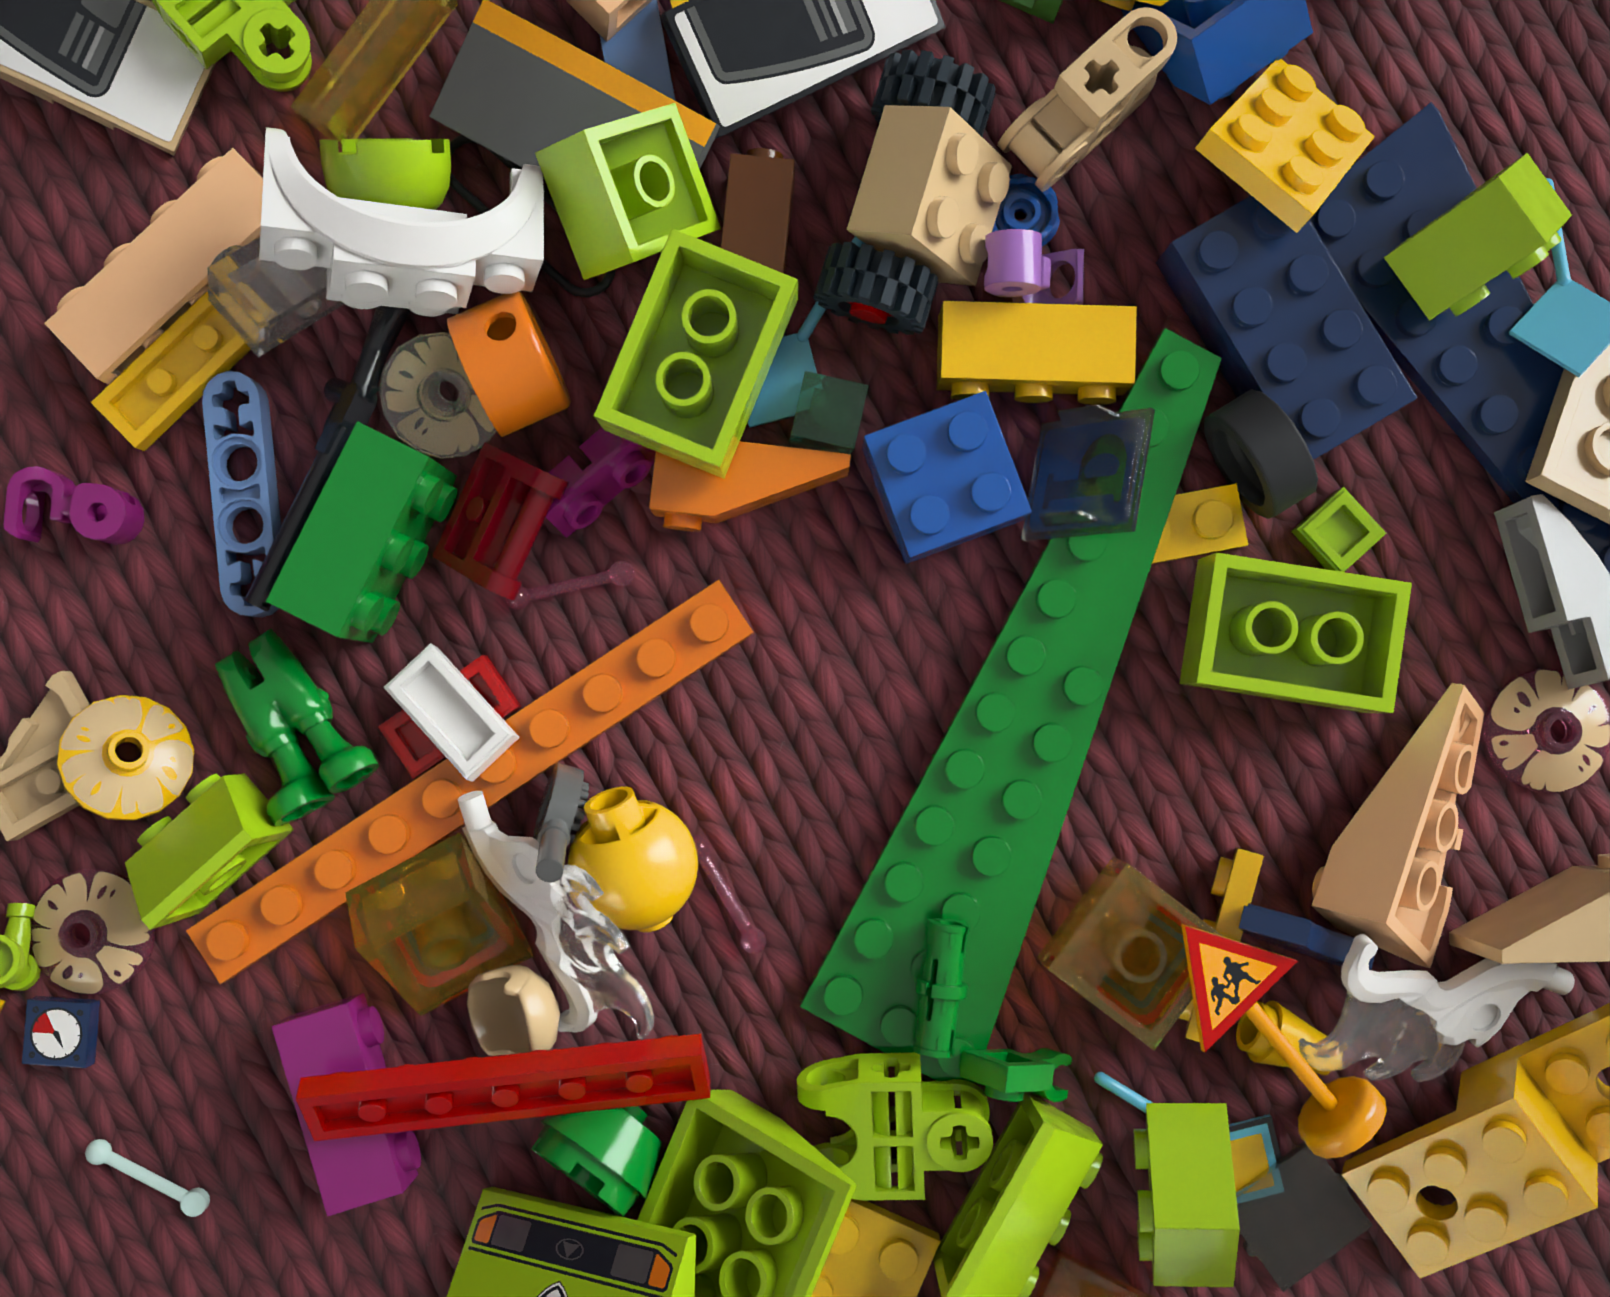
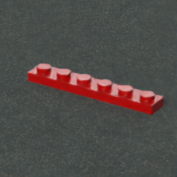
(505, 1087)

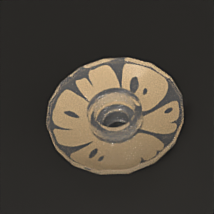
(417, 408)

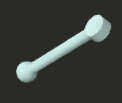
(192, 1202)

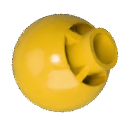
(637, 857)

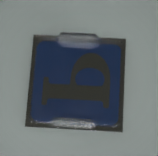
(1088, 473)

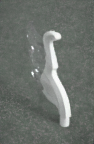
(570, 931)
(1415, 1018)

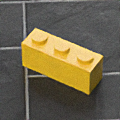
(1036, 350)

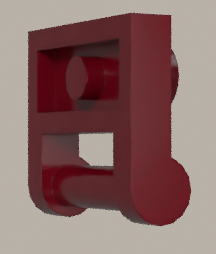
(485, 514)

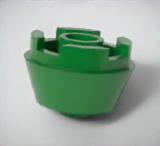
(603, 1153)

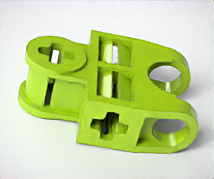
(245, 28)
(925, 1117)

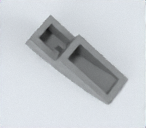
(1559, 586)

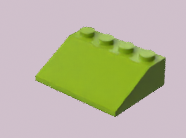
(751, 1195)

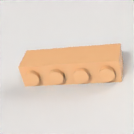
(161, 270)

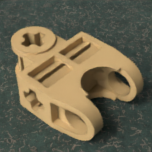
(1089, 99)

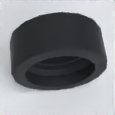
(1261, 453)

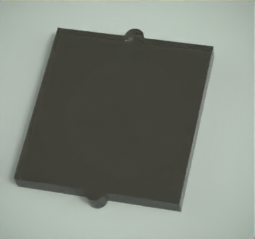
(1297, 1215)

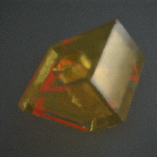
(435, 925)
(1127, 951)

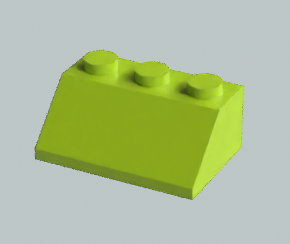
(1017, 1203)

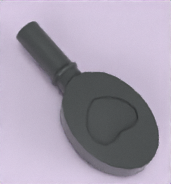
(559, 818)

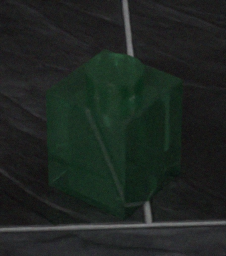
(828, 413)

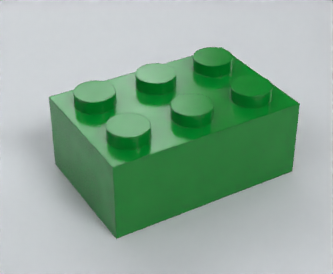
(364, 537)

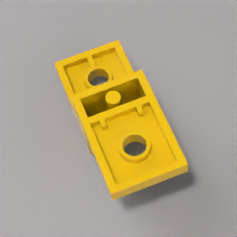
(1511, 1153)

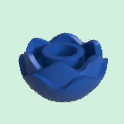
(1038, 206)

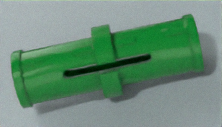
(941, 988)

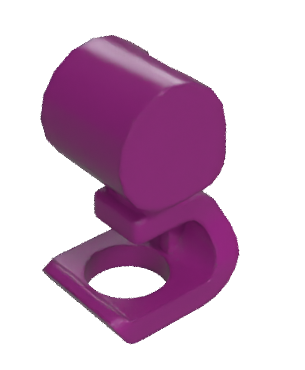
(92, 508)

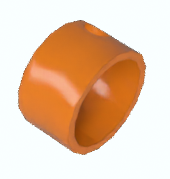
(509, 362)

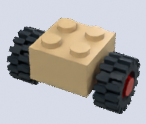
(922, 197)

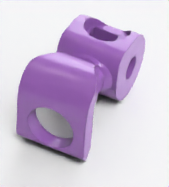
(1023, 273)

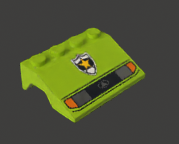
(562, 1250)

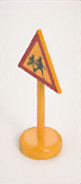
(1227, 984)

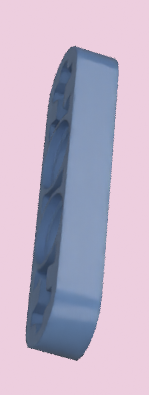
(233, 496)

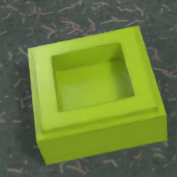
(1338, 531)

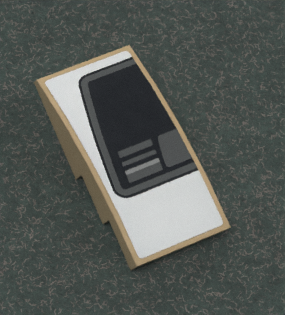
(104, 62)

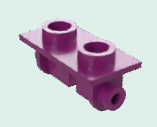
(614, 466)

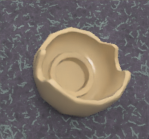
(513, 1011)

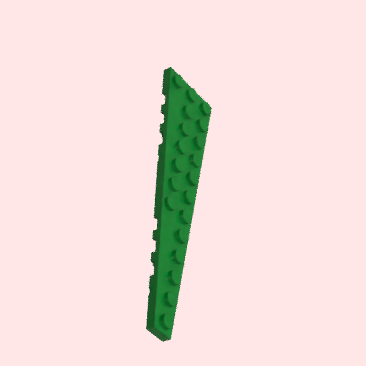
(1010, 760)

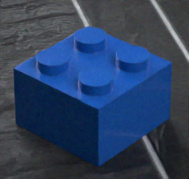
(945, 477)

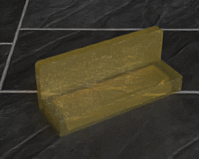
(369, 64)

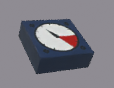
(60, 1031)

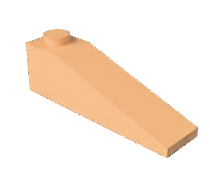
(1393, 852)

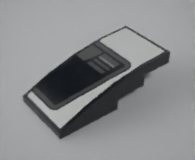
(770, 53)

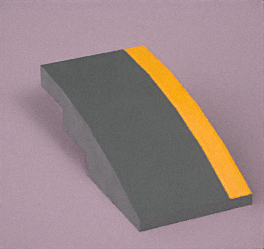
(530, 89)

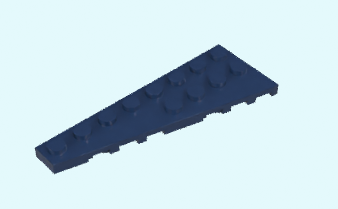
(1465, 365)

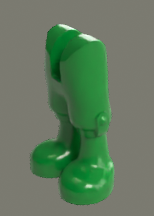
(273, 713)

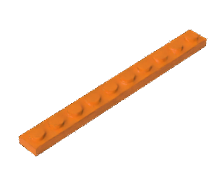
(429, 806)

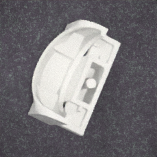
(399, 252)

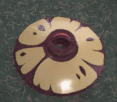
(1521, 737)
(118, 936)

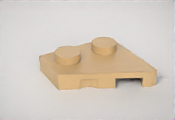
(28, 769)

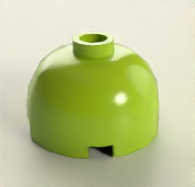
(388, 170)

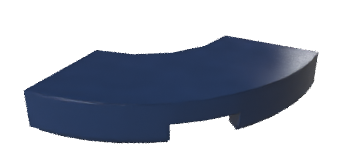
(1296, 934)

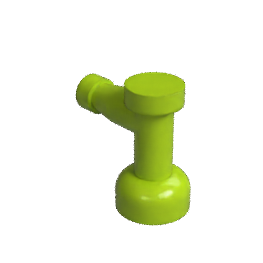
(18, 967)

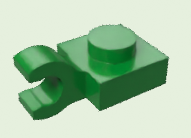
(1012, 1073)

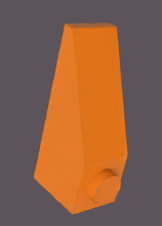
(754, 479)

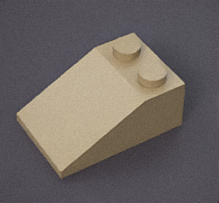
(1548, 923)

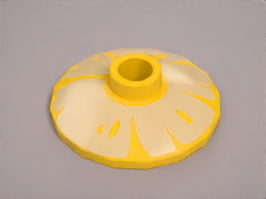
(117, 787)

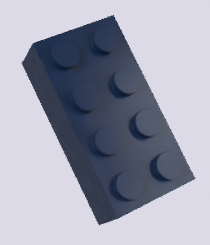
(1285, 323)

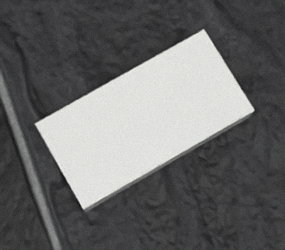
(451, 712)

